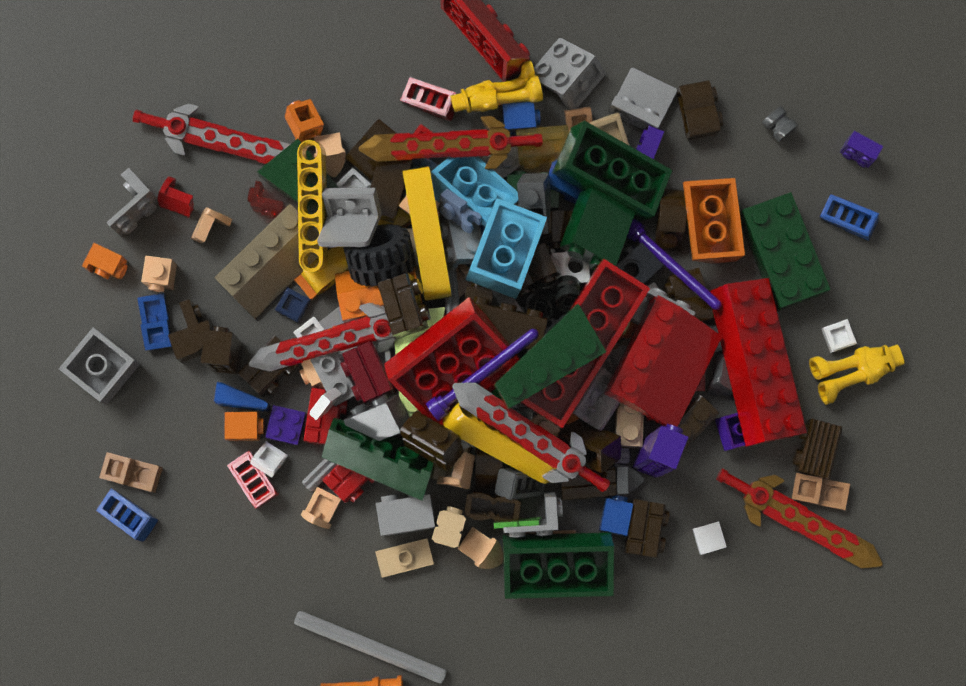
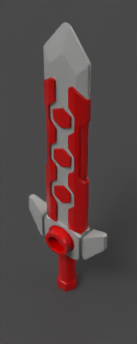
(210, 135)
(338, 338)
(535, 439)

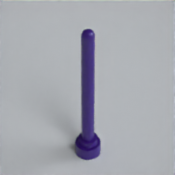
(638, 234)
(440, 405)

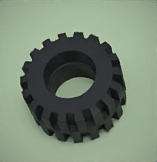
(384, 258)

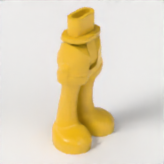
(490, 94)
(870, 365)

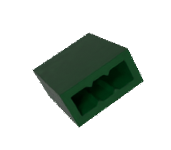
(597, 228)

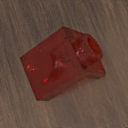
(268, 207)

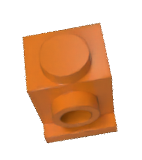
(304, 120)
(105, 262)

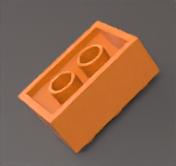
(714, 220)
(353, 295)

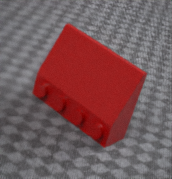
(488, 36)
(448, 355)
(663, 362)

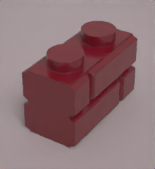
(367, 373)

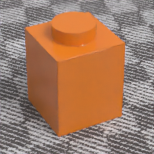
(243, 426)

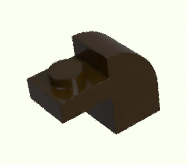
(671, 220)
(189, 341)
(486, 470)

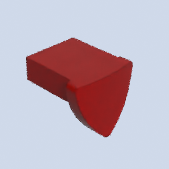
(174, 199)

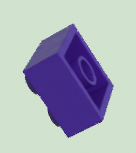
(650, 141)
(861, 149)
(286, 425)
(730, 431)

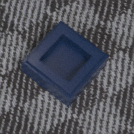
(293, 305)

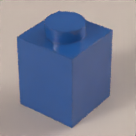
(520, 116)
(616, 515)

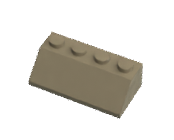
(266, 264)

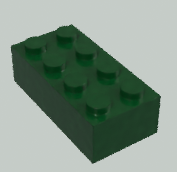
(613, 167)
(784, 251)
(558, 565)

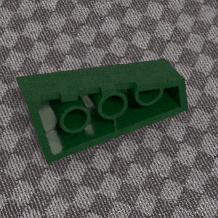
(283, 175)
(555, 355)
(381, 460)

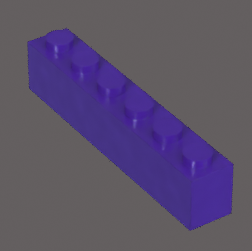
(660, 451)

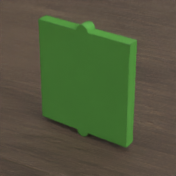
(531, 521)

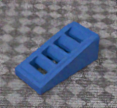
(853, 208)
(232, 397)
(140, 525)

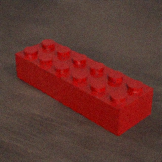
(609, 305)
(757, 362)

